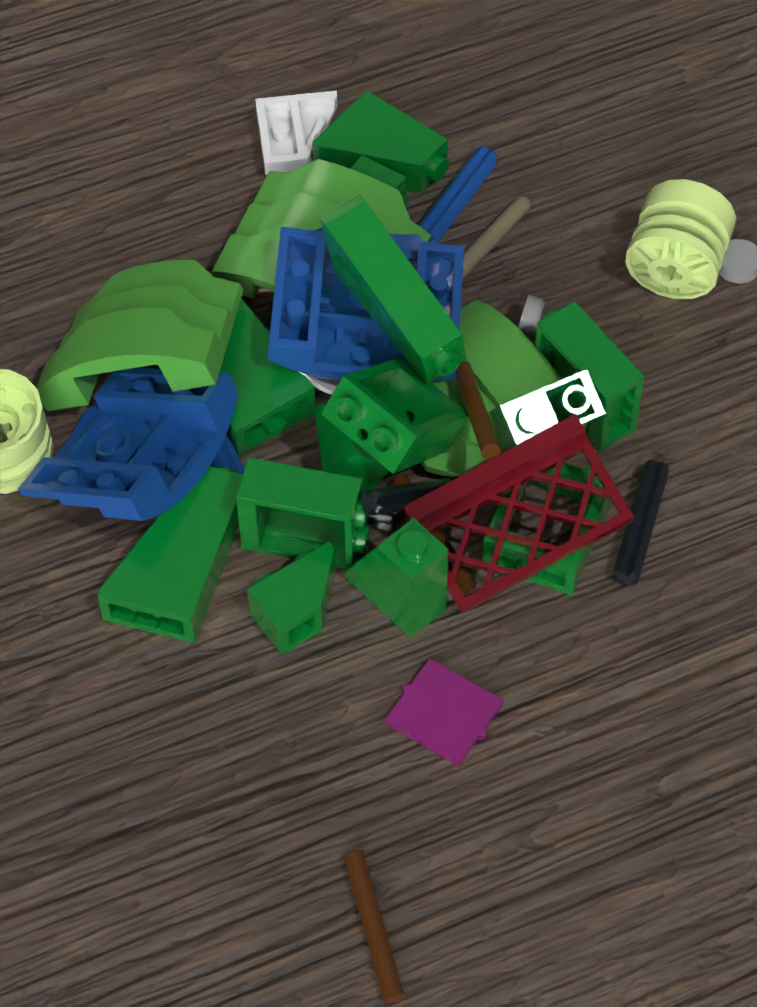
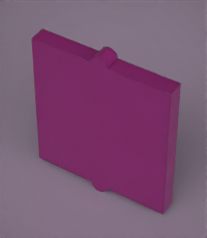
(444, 712)

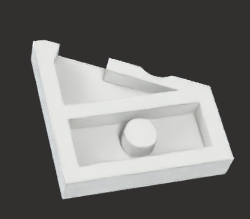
(290, 125)

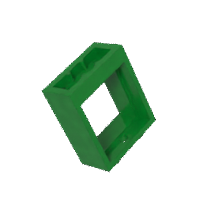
(575, 344)
(384, 405)
(299, 509)
(566, 573)

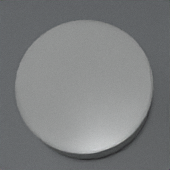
(740, 262)
(531, 316)

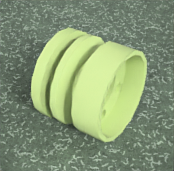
(681, 239)
(23, 430)

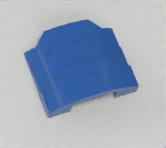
(323, 326)
(137, 446)

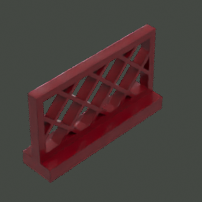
(508, 473)

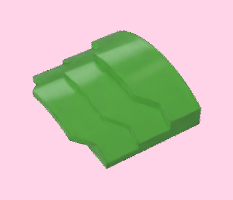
(300, 202)
(140, 318)
(504, 369)

